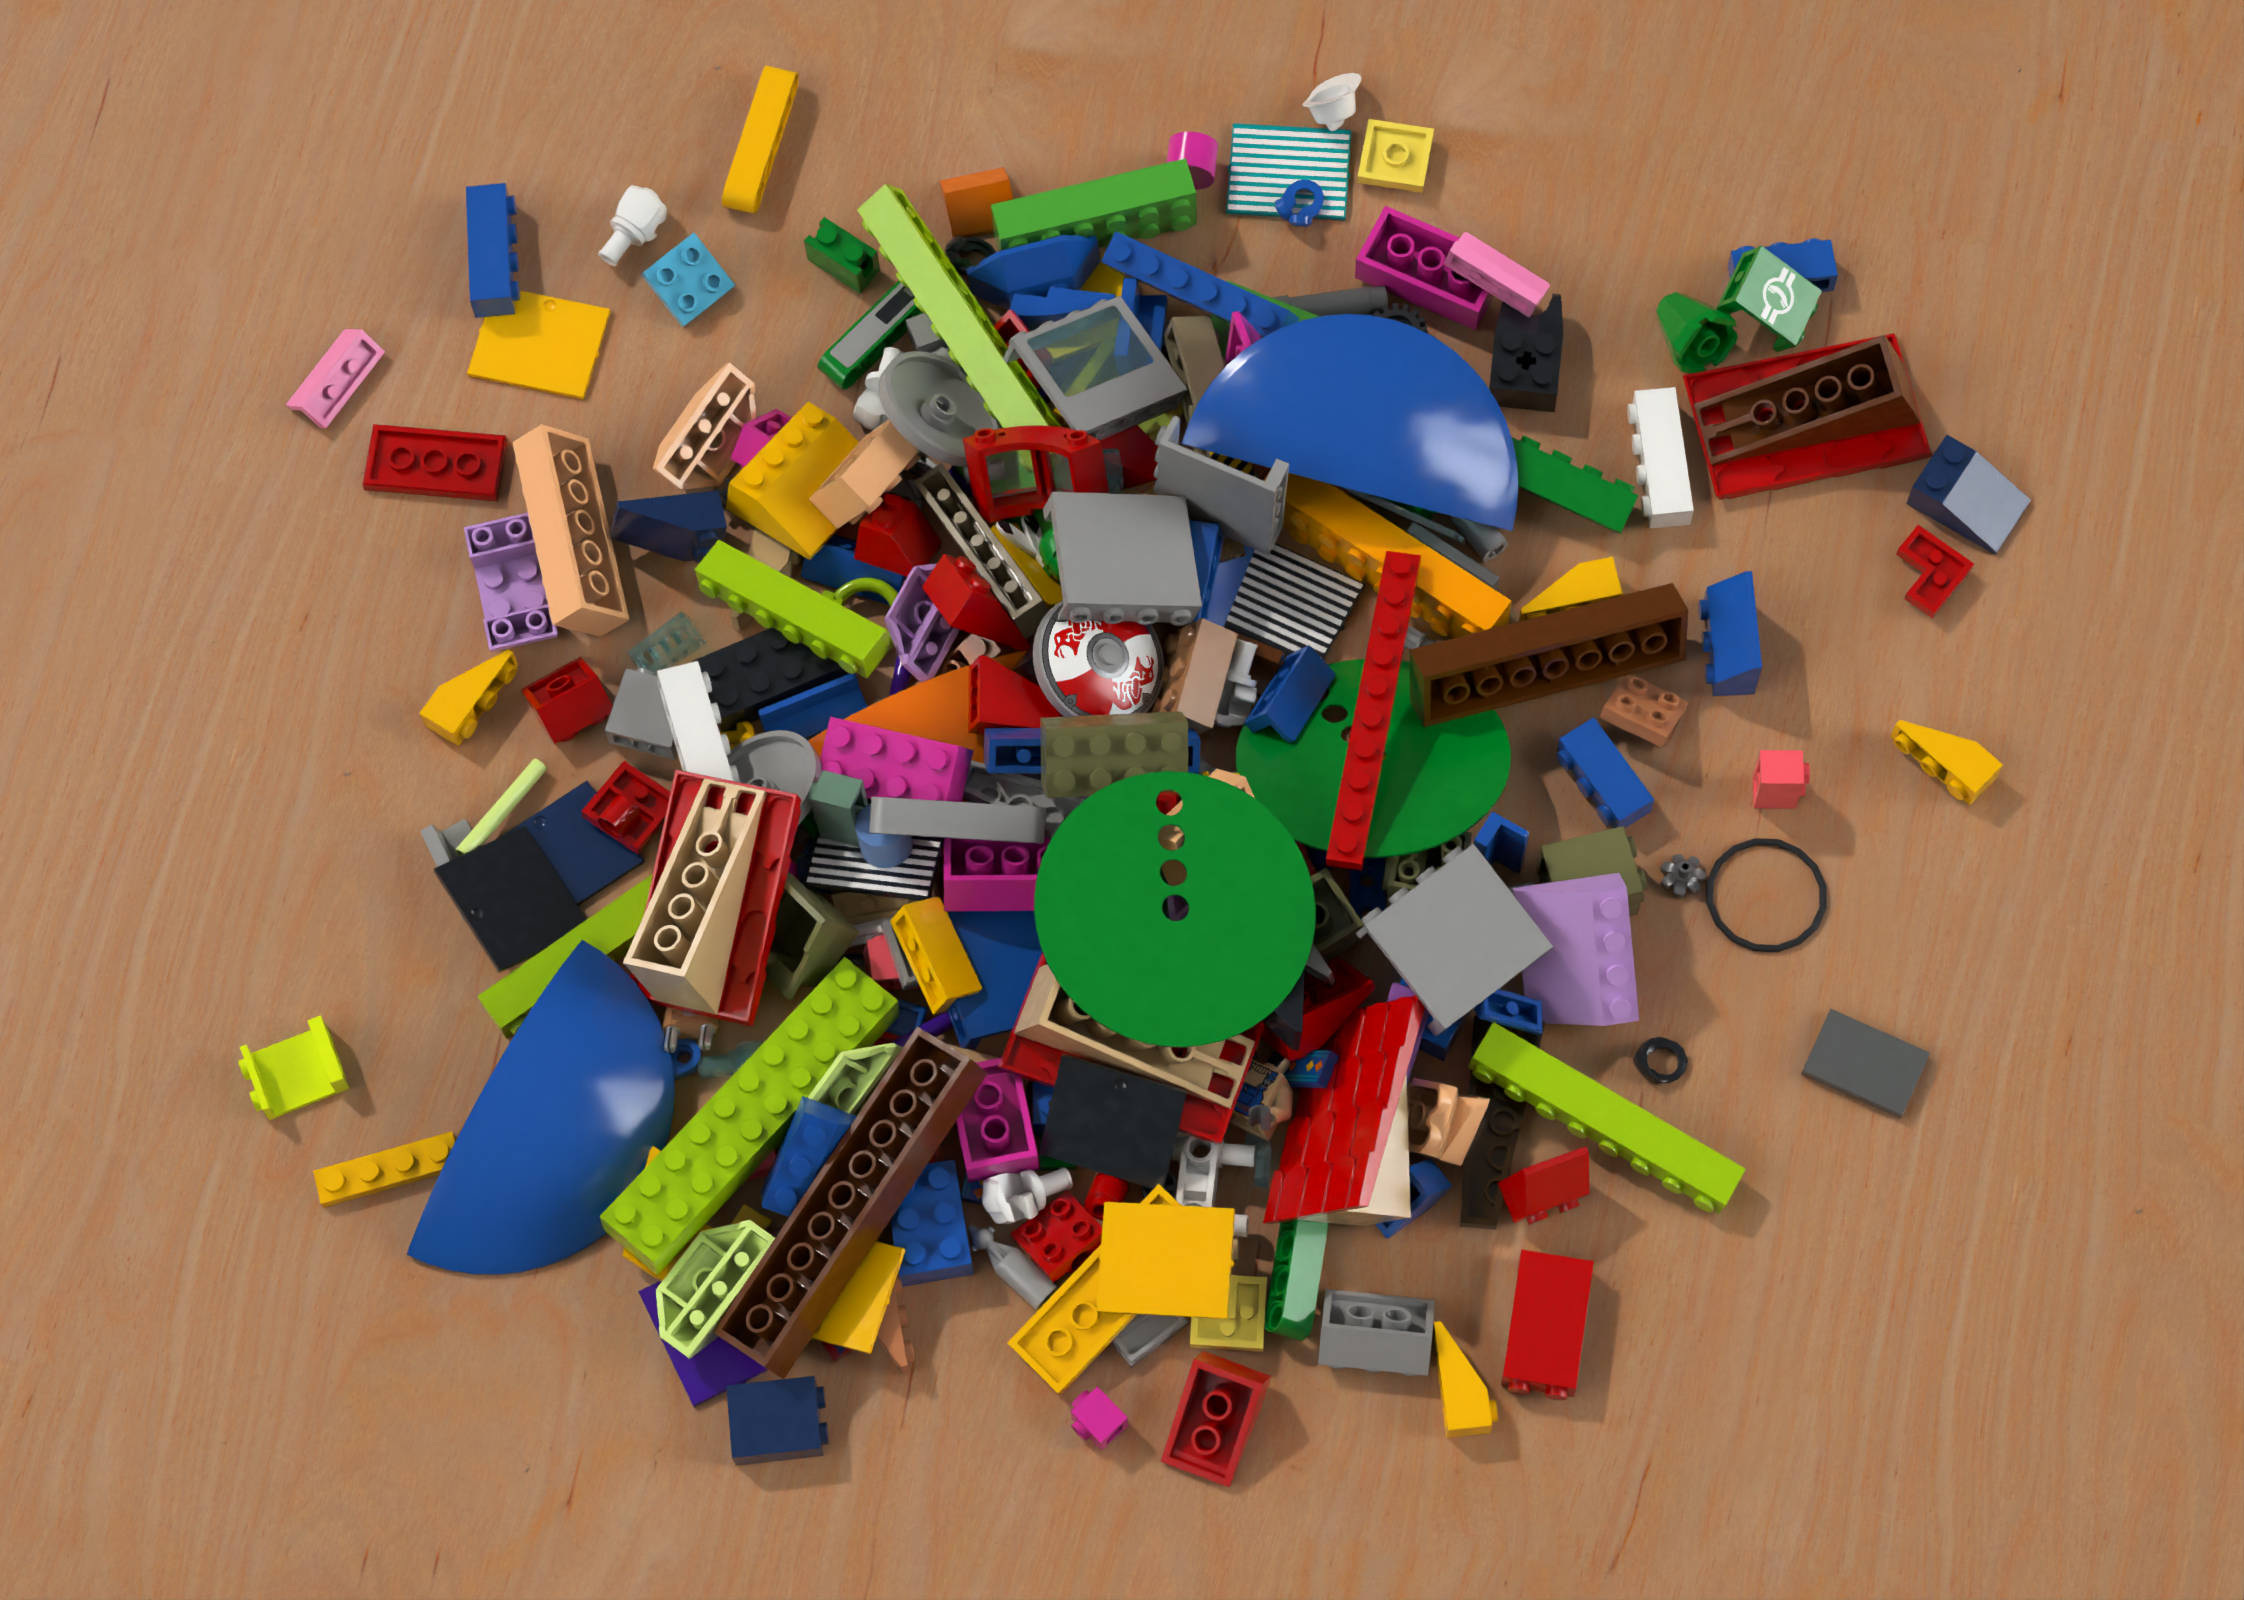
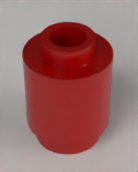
(1104, 1189)

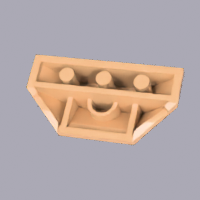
(705, 434)

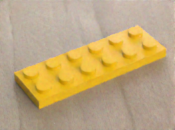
(1067, 1328)

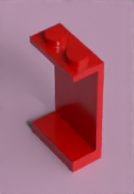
(1547, 1324)

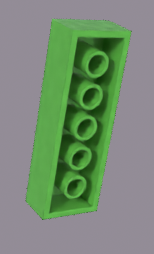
(1130, 203)

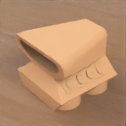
(1442, 1120)

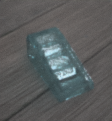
(660, 637)

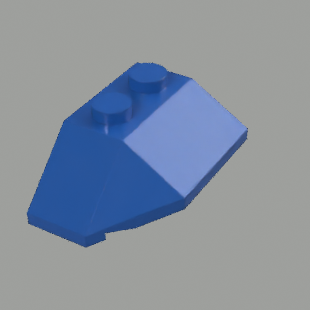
(1033, 268)

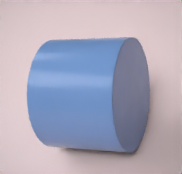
(881, 849)

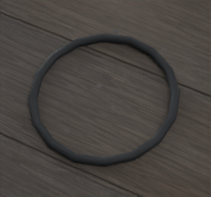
(1759, 947)

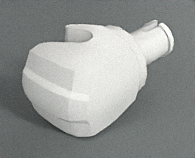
(634, 222)
(868, 408)
(1239, 688)
(1021, 1196)

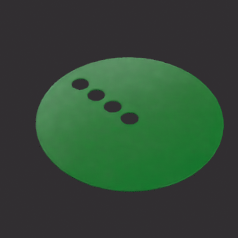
(1429, 785)
(1159, 976)

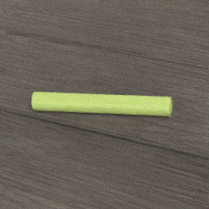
(502, 807)

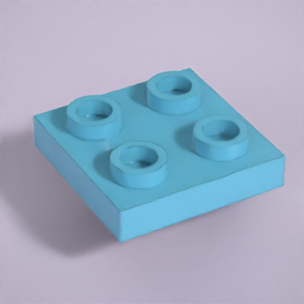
(688, 279)

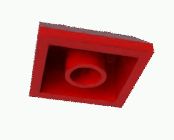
(896, 536)
(568, 700)
(1547, 1186)

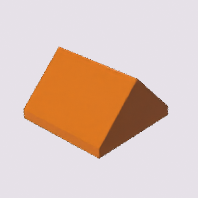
(970, 200)

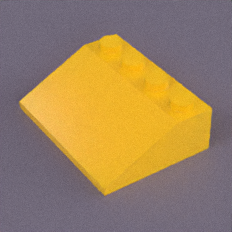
(785, 473)

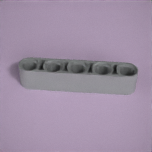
(957, 820)

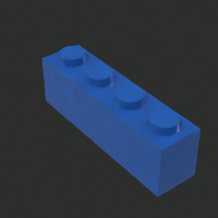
(491, 250)

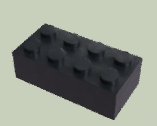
(761, 674)

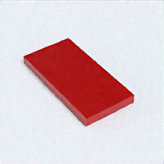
(435, 462)

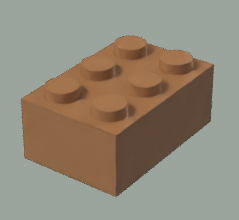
(1195, 672)

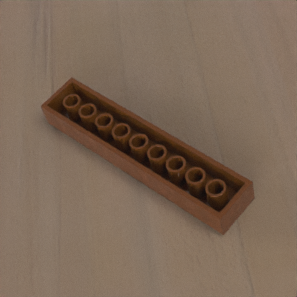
(850, 1202)

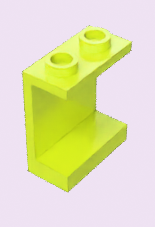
(294, 1071)

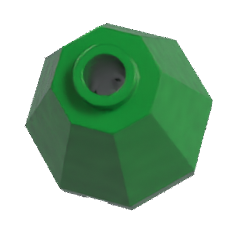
(1695, 332)

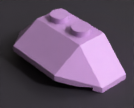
(918, 627)

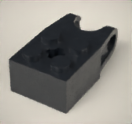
(1527, 357)

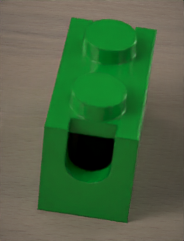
(841, 255)

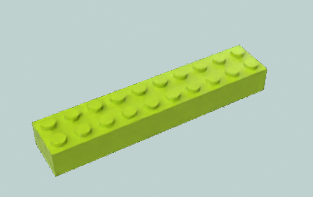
(746, 1117)

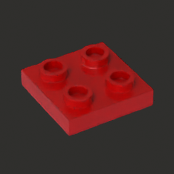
(628, 807)
(1059, 1237)

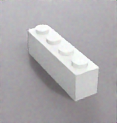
(1661, 457)
(695, 721)

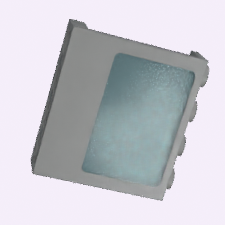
(1100, 369)

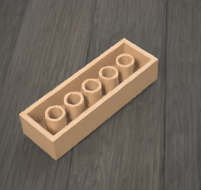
(570, 531)

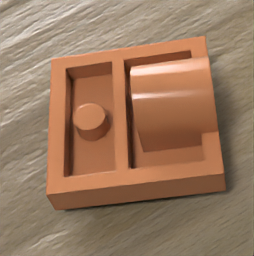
(1644, 710)

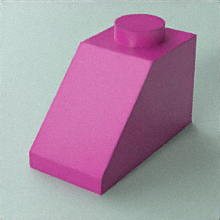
(757, 434)

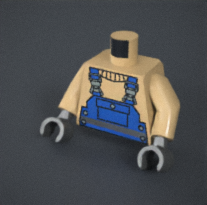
(1264, 1097)

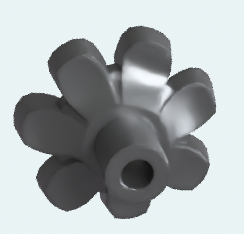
(1682, 875)

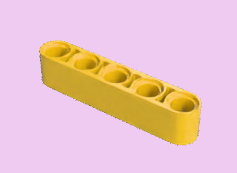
(760, 139)

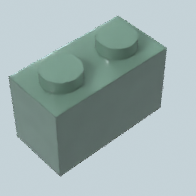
(836, 805)

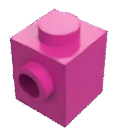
(1097, 1418)

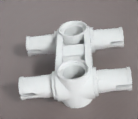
(1200, 1175)

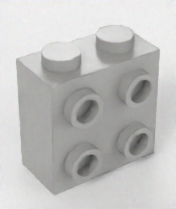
(639, 716)

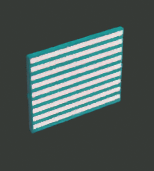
(1274, 157)

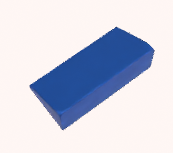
(1512, 1011)

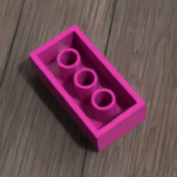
(1410, 263)
(896, 762)
(990, 874)

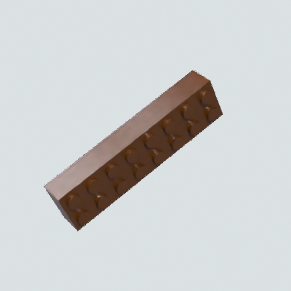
(1548, 654)

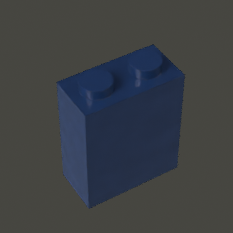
(776, 1420)

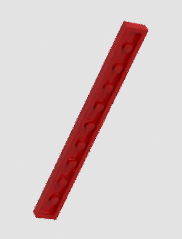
(1373, 711)

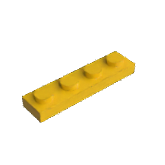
(383, 1170)

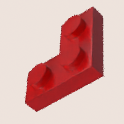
(1940, 566)

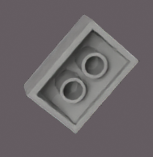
(1376, 1332)

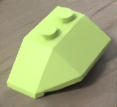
(854, 1077)
(707, 1282)

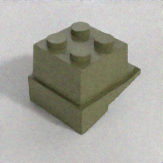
(806, 939)

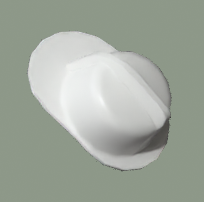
(1334, 100)

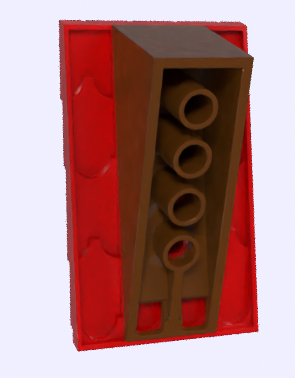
(1807, 416)

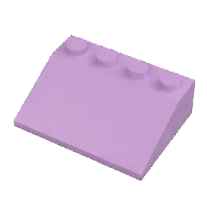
(1591, 963)

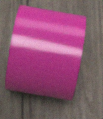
(1200, 154)

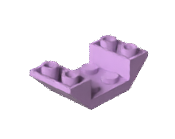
(509, 582)

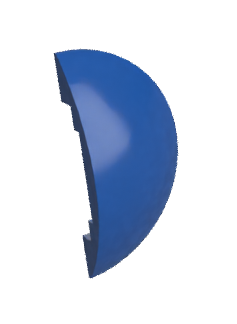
(1367, 412)
(554, 1127)

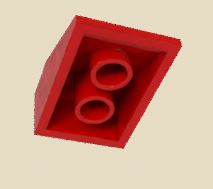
(969, 604)
(1324, 1008)
(1215, 1418)

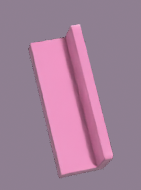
(1496, 274)
(336, 376)

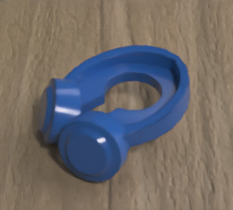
(1307, 214)

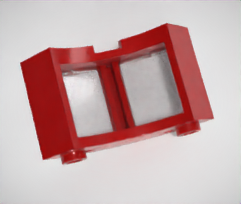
(1022, 465)

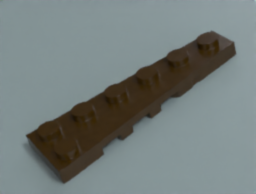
(1493, 1144)

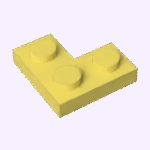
(1245, 1319)

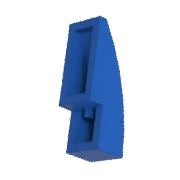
(1056, 306)

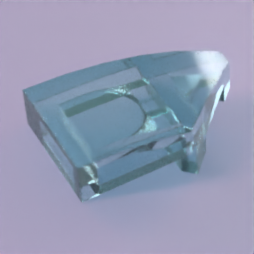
(1263, 1159)

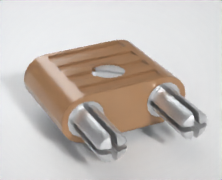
(687, 1025)

